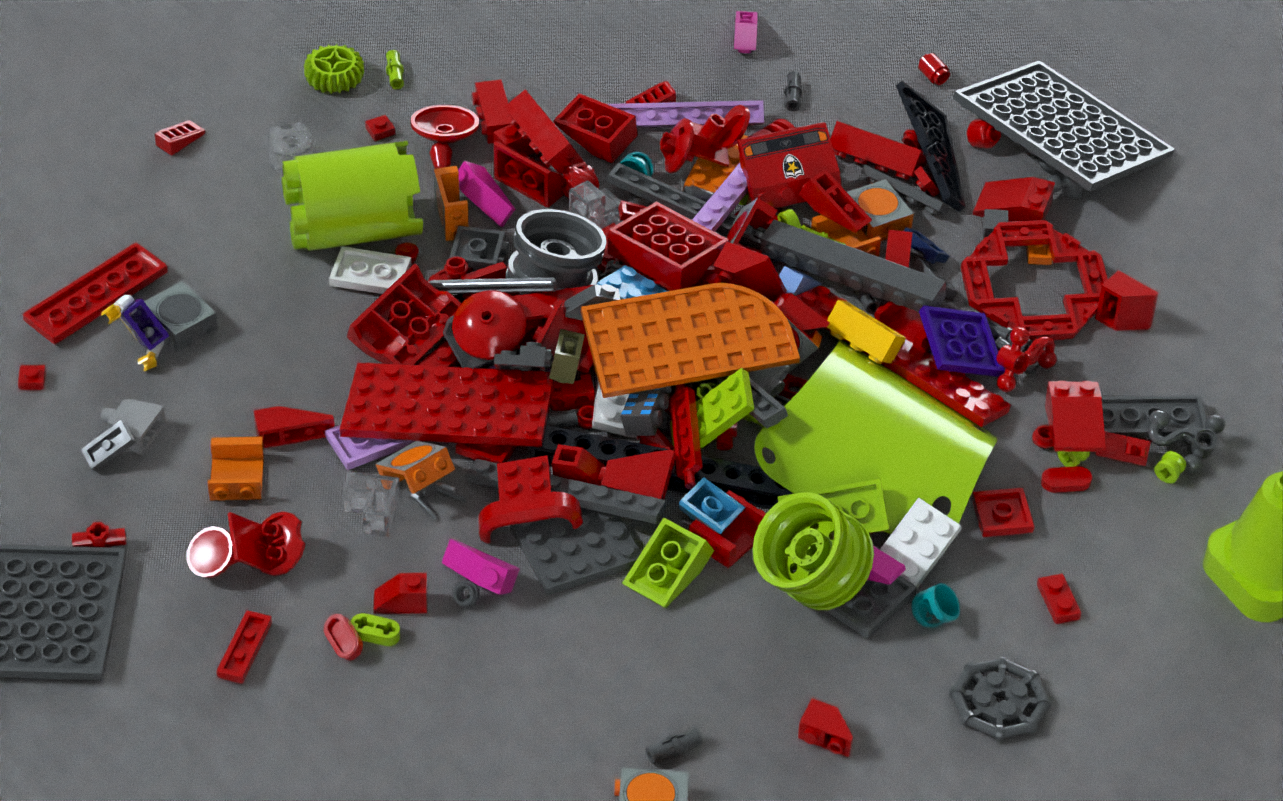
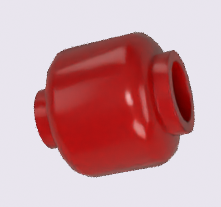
(982, 134)

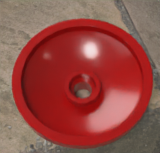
(444, 123)
(489, 337)

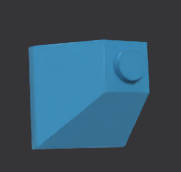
(710, 506)

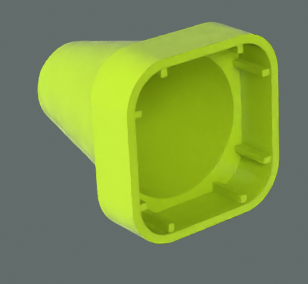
(1248, 555)

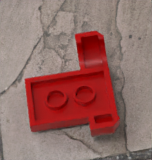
(527, 497)

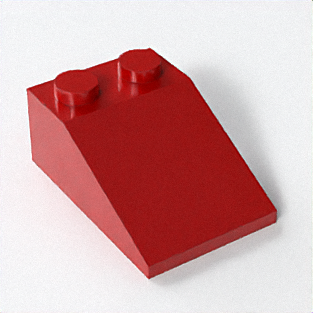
(598, 127)
(1023, 198)
(1075, 416)

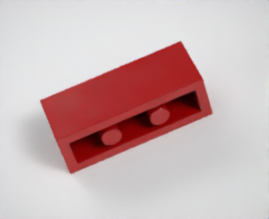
(490, 108)

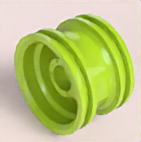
(828, 561)

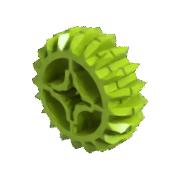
(334, 68)

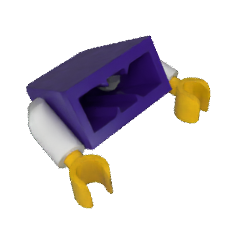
(142, 326)

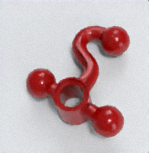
(1017, 361)

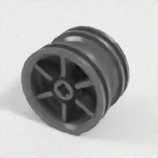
(557, 247)

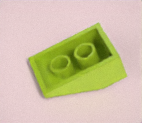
(668, 563)

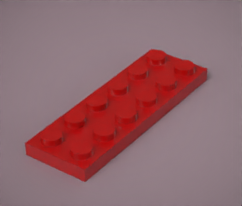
(94, 292)

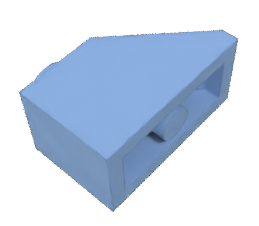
(796, 281)

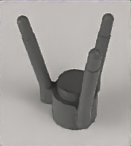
(427, 492)

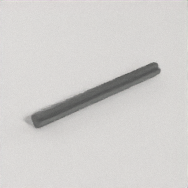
(506, 285)

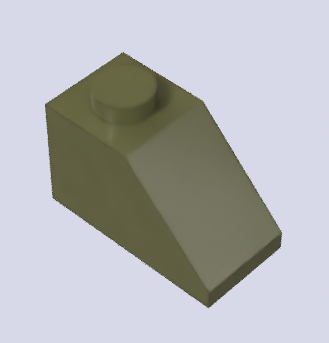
(566, 356)

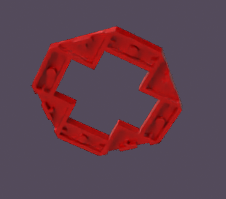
(1007, 311)

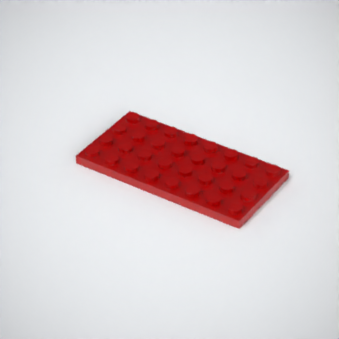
(448, 404)

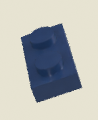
(931, 251)

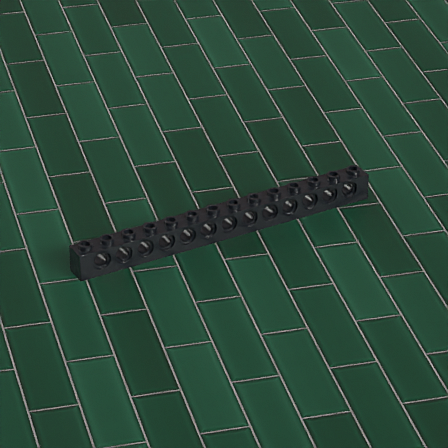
(739, 478)

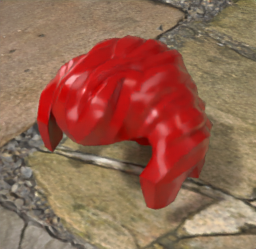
(575, 176)

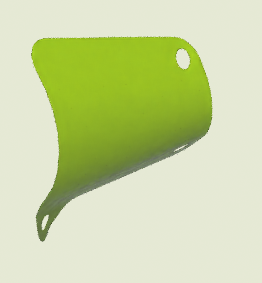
(871, 424)

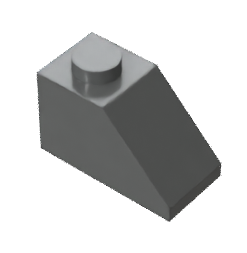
(592, 295)

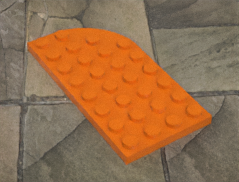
(685, 337)

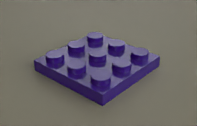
(961, 341)

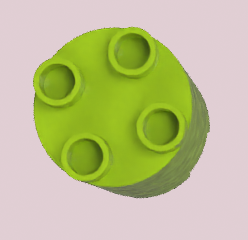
(351, 196)

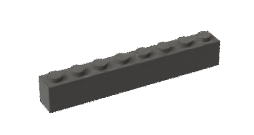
(852, 267)

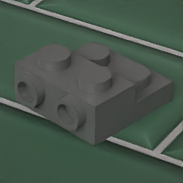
(479, 246)
(531, 358)

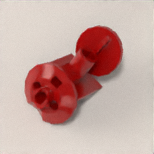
(704, 141)
(267, 546)

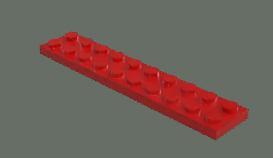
(920, 369)

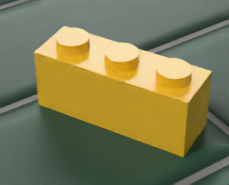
(864, 332)

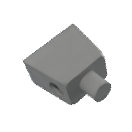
(142, 418)

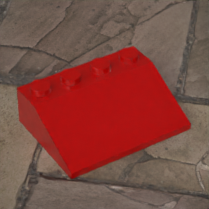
(665, 245)

